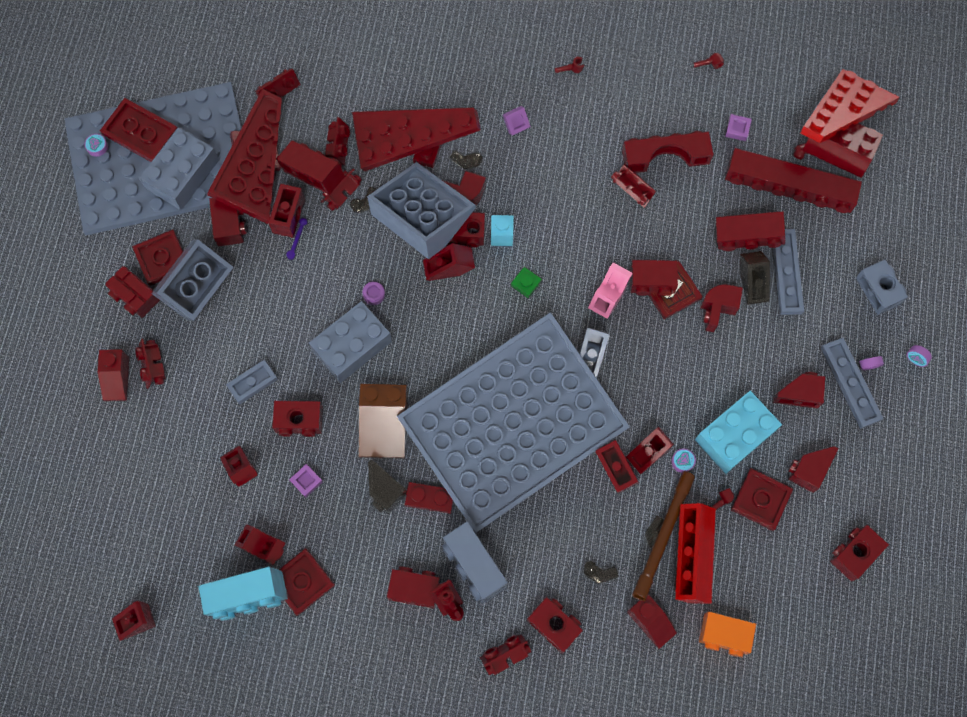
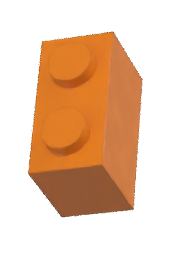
(727, 633)

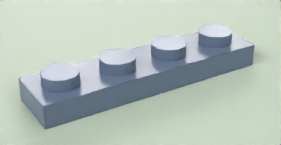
(788, 276)
(852, 383)

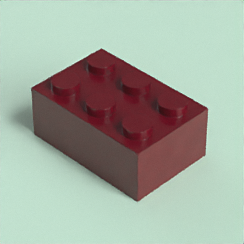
(848, 149)

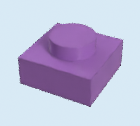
(516, 120)
(738, 127)
(306, 480)

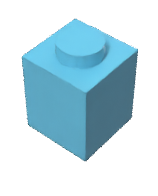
(501, 230)

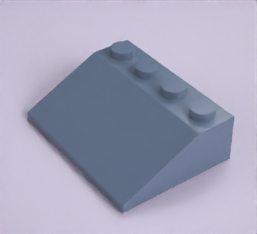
(420, 209)

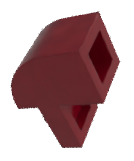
(471, 186)
(719, 300)
(260, 544)

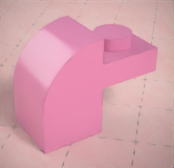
(610, 290)

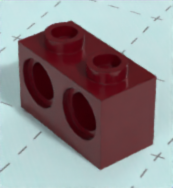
(463, 237)

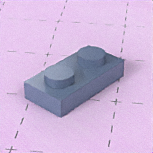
(251, 382)

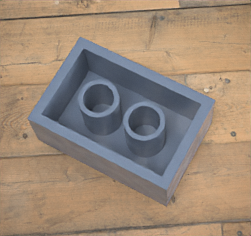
(179, 168)
(192, 280)
(350, 342)
(473, 563)

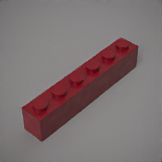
(793, 181)

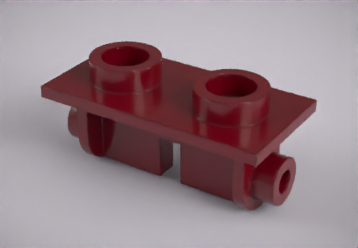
(281, 84)
(338, 134)
(348, 184)
(633, 185)
(147, 354)
(448, 600)
(495, 657)

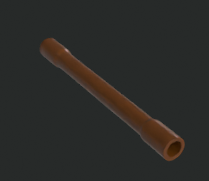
(646, 578)

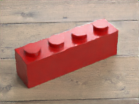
(695, 553)

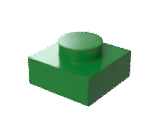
(526, 282)

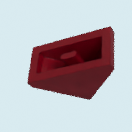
(133, 620)

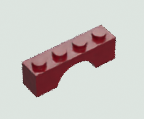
(692, 148)

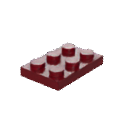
(138, 129)

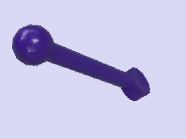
(291, 254)

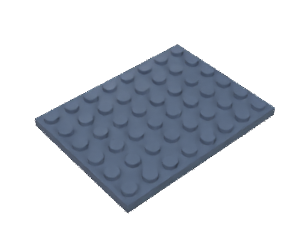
(110, 184)
(512, 422)

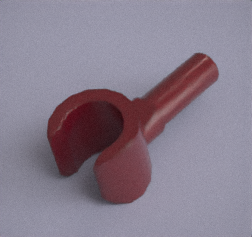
(715, 59)
(574, 66)
(726, 498)

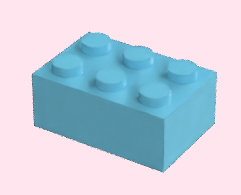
(738, 432)
(243, 593)

